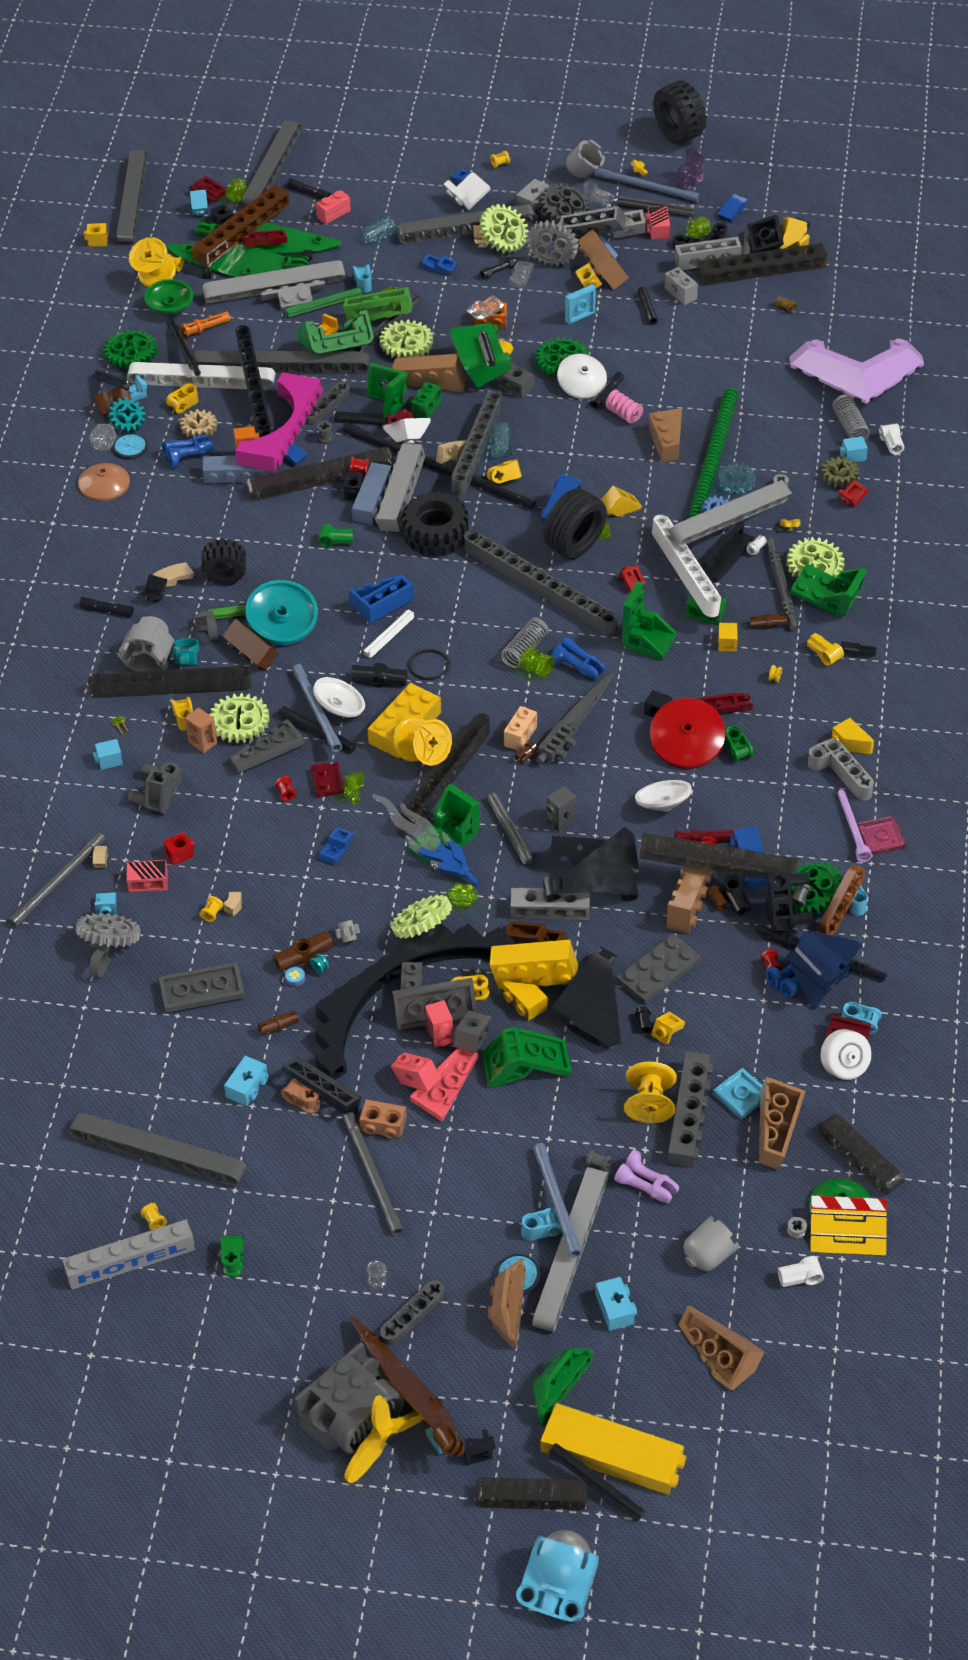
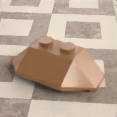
(507, 1302)

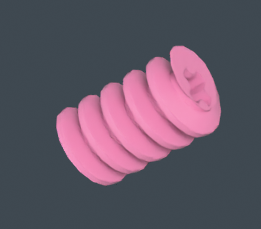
(624, 407)

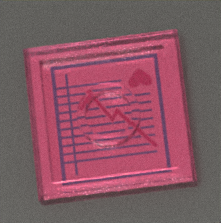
(882, 835)

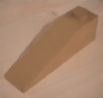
(726, 1352)

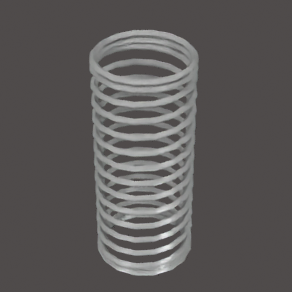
(847, 409)
(508, 648)

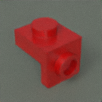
(853, 494)

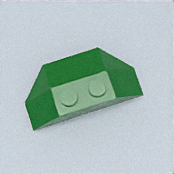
(559, 1379)

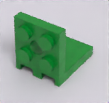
(393, 392)

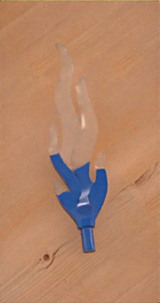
(431, 848)

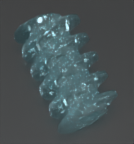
(377, 229)
(501, 441)

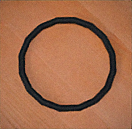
(429, 650)

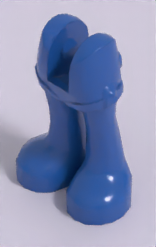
(177, 449)
(588, 668)
(781, 980)

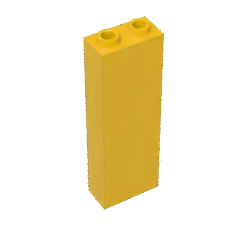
(615, 1448)

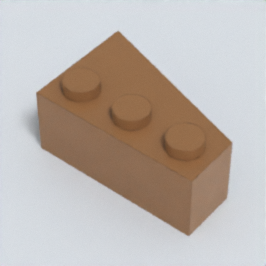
(665, 431)

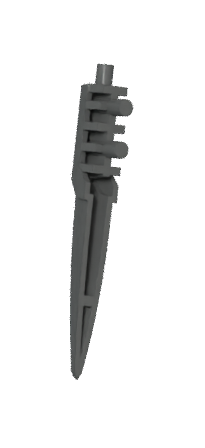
(564, 730)

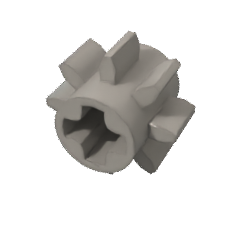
(347, 931)

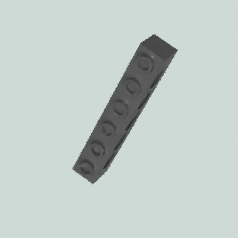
(680, 1153)

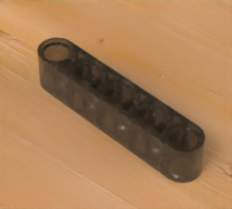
(861, 1154)
(531, 1493)

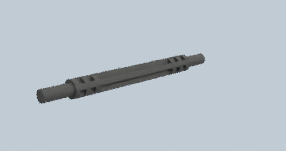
(781, 583)

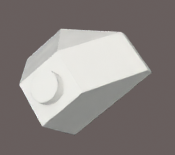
(407, 429)

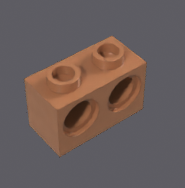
(201, 730)
(384, 1115)

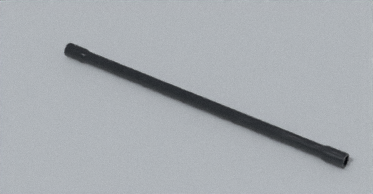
(520, 498)

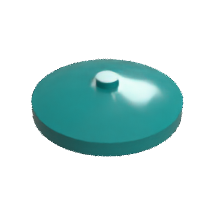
(281, 612)

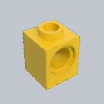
(96, 235)
(588, 276)
(727, 637)

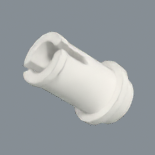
(753, 547)

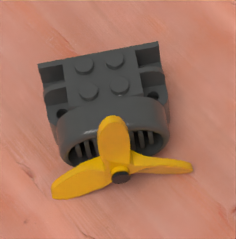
(354, 1410)

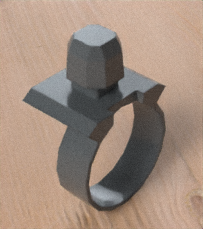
(206, 621)
(99, 959)

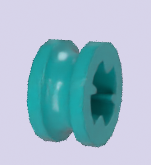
(319, 963)

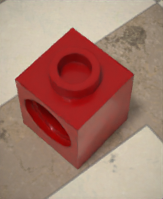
(179, 848)

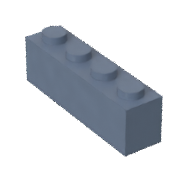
(225, 470)
(371, 493)

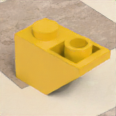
(526, 999)

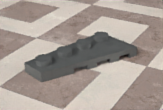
(276, 743)

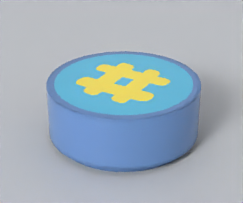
(295, 976)

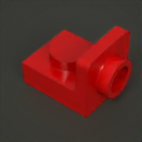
(630, 576)

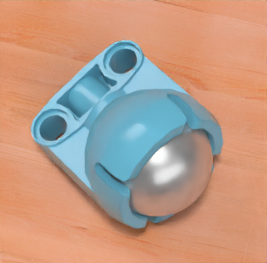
(559, 1575)

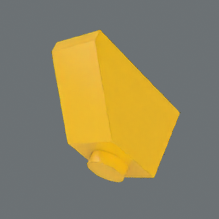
(792, 231)
(620, 502)
(853, 737)

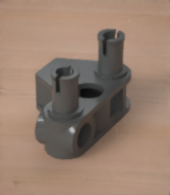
(159, 788)

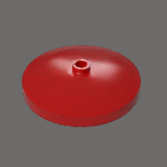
(683, 747)

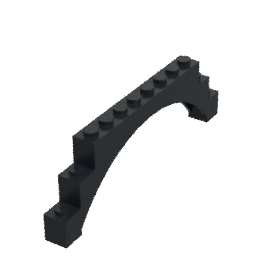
(345, 1003)

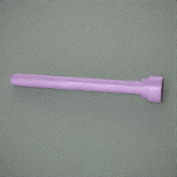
(862, 851)

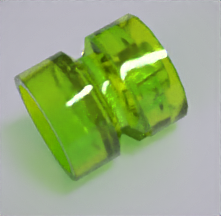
(538, 663)

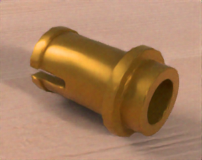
(786, 304)

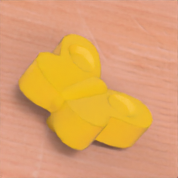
(638, 167)
(794, 523)

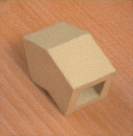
(100, 857)
(233, 903)

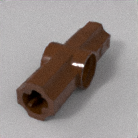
(303, 951)

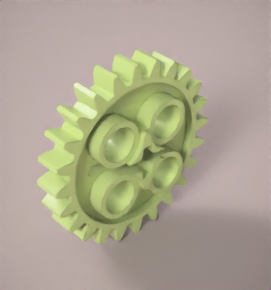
(492, 226)
(394, 338)
(816, 554)
(253, 718)
(421, 916)

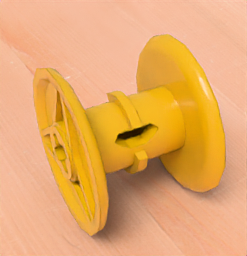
(151, 261)
(422, 740)
(650, 1103)

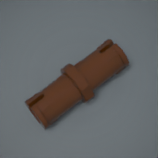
(768, 620)
(277, 1022)

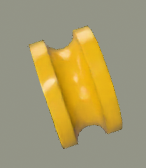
(775, 673)

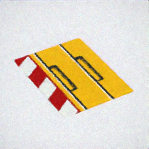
(848, 1225)

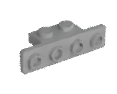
(293, 295)

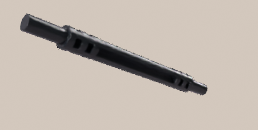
(184, 347)
(791, 940)

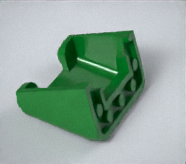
(356, 334)
(472, 356)

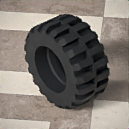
(679, 112)
(435, 539)

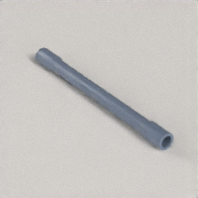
(685, 194)
(332, 738)
(570, 1239)

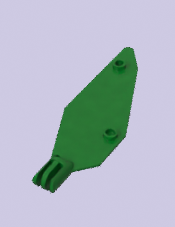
(297, 239)
(242, 260)

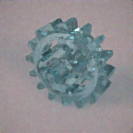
(736, 478)

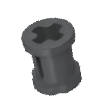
(324, 429)
(799, 895)
(598, 1161)

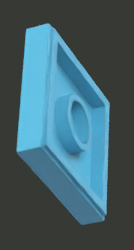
(580, 304)
(739, 1093)

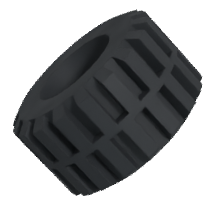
(223, 561)

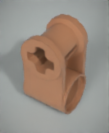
(301, 1096)

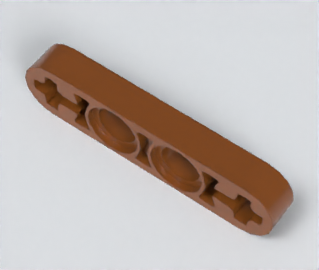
(852, 882)

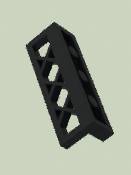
(726, 553)
(323, 1085)

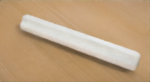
(388, 634)

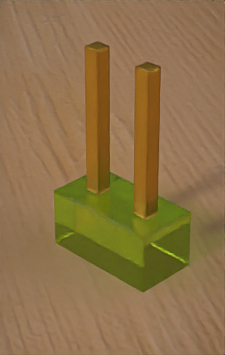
(119, 720)

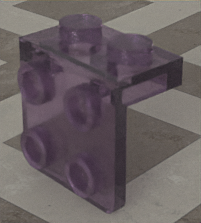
(692, 171)

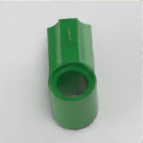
(329, 535)

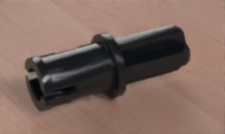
(857, 648)

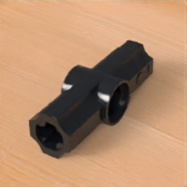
(379, 675)

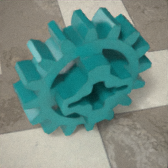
(133, 413)

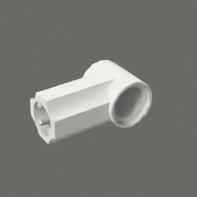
(891, 436)
(806, 1271)

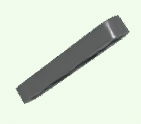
(339, 391)
(415, 1314)

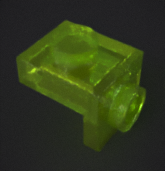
(352, 783)

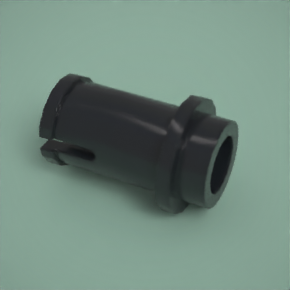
(642, 1014)

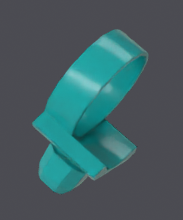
(185, 656)

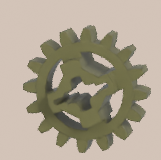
(839, 472)

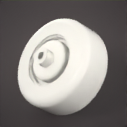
(846, 1054)

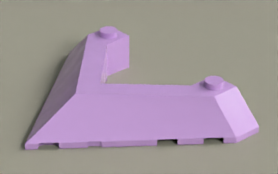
(858, 378)

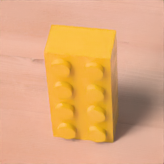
(409, 702)
(534, 963)

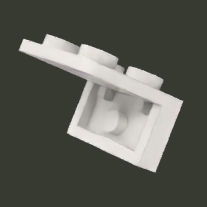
(468, 191)

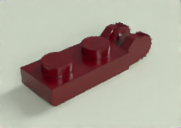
(264, 237)
(729, 702)

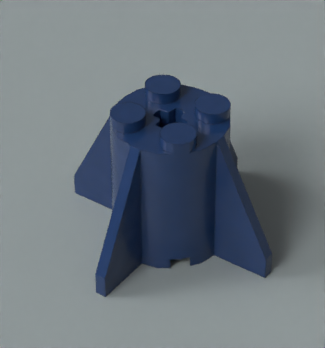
(821, 962)

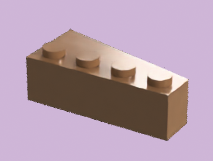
(602, 259)
(435, 369)
(687, 899)
(778, 1116)

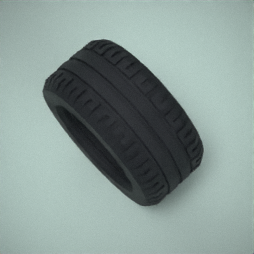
(575, 523)

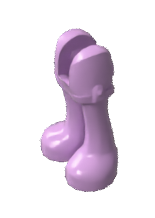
(662, 1186)

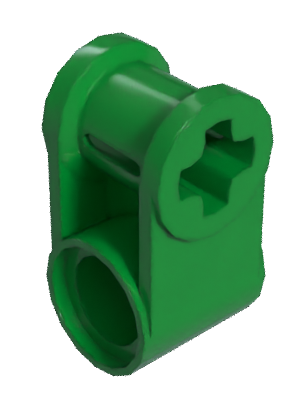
(737, 744)
(232, 1254)

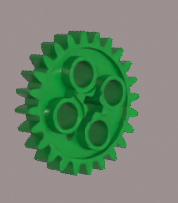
(130, 348)
(553, 353)
(821, 879)

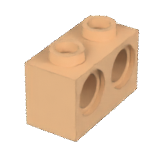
(520, 728)

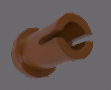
(529, 750)
(715, 894)

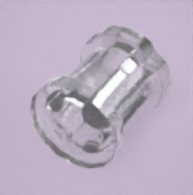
(376, 1274)

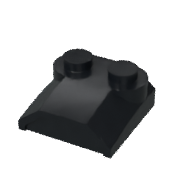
(766, 234)

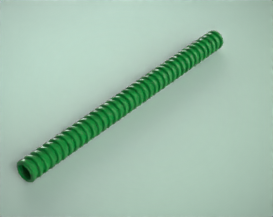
(714, 451)

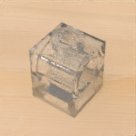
(103, 437)

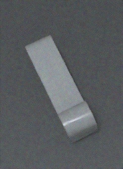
(835, 755)

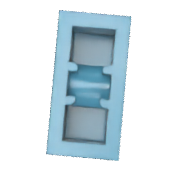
(246, 1081)
(615, 1303)

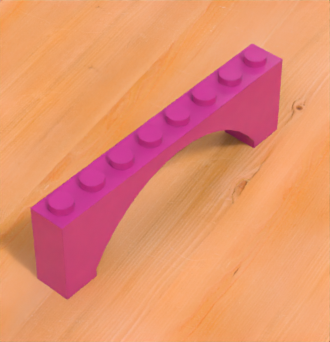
(269, 450)

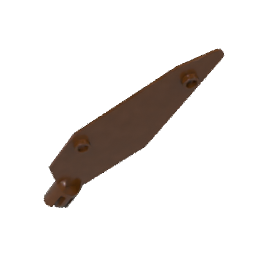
(413, 1391)

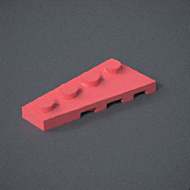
(443, 1093)

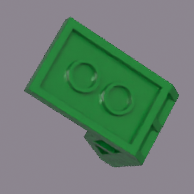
(827, 591)
(643, 629)
(456, 816)
(520, 1051)

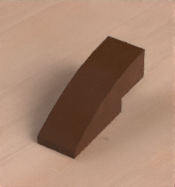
(533, 932)

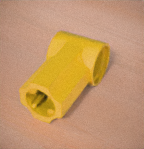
(828, 652)

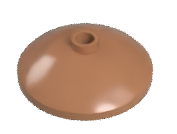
(103, 481)

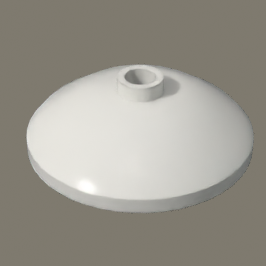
(580, 383)
(338, 697)
(663, 795)

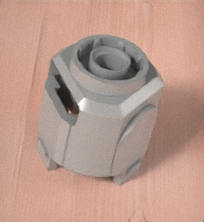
(146, 645)

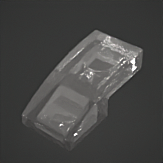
(521, 274)
(487, 308)

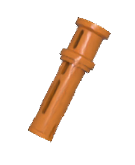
(198, 326)

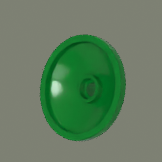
(169, 296)
(839, 1188)

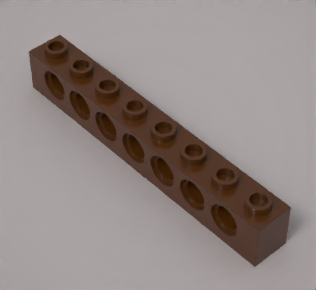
(245, 221)

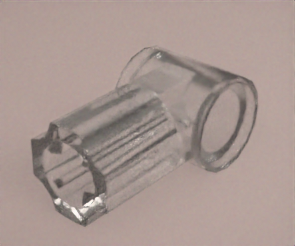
(597, 195)

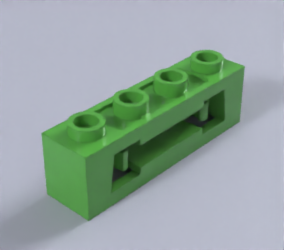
(379, 304)

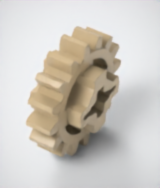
(198, 423)

